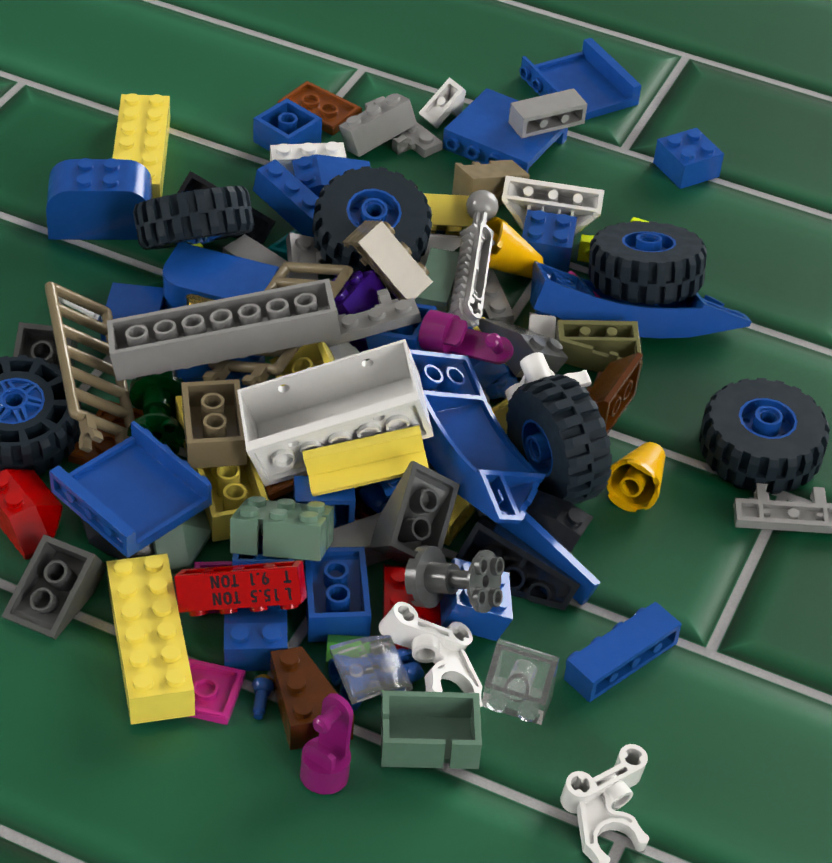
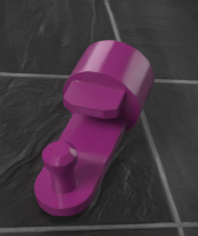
(449, 334)
(328, 757)

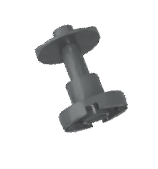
(431, 577)

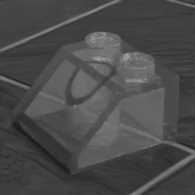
(520, 681)

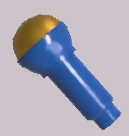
(262, 687)

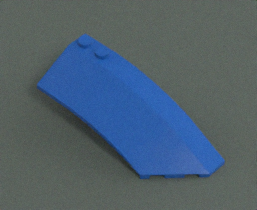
(574, 299)
(471, 442)

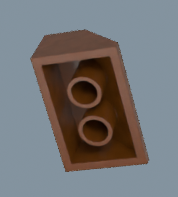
(616, 388)

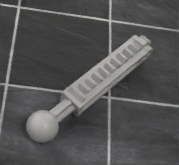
(474, 258)

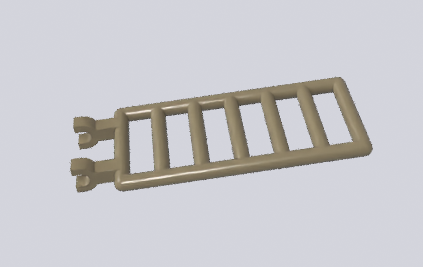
(261, 371)
(87, 422)

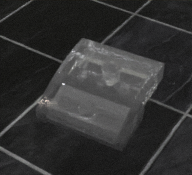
(370, 667)

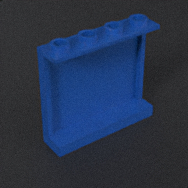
(591, 73)
(485, 135)
(133, 491)

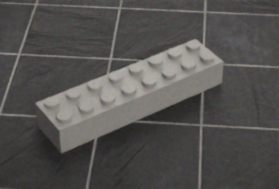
(222, 329)

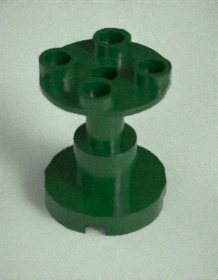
(156, 398)

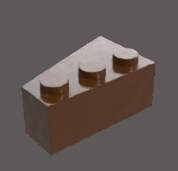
(299, 693)

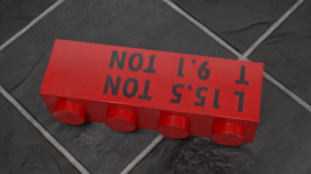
(241, 587)

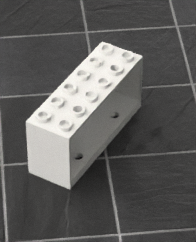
(329, 407)

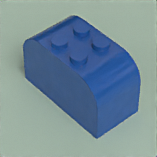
(95, 199)
(211, 275)

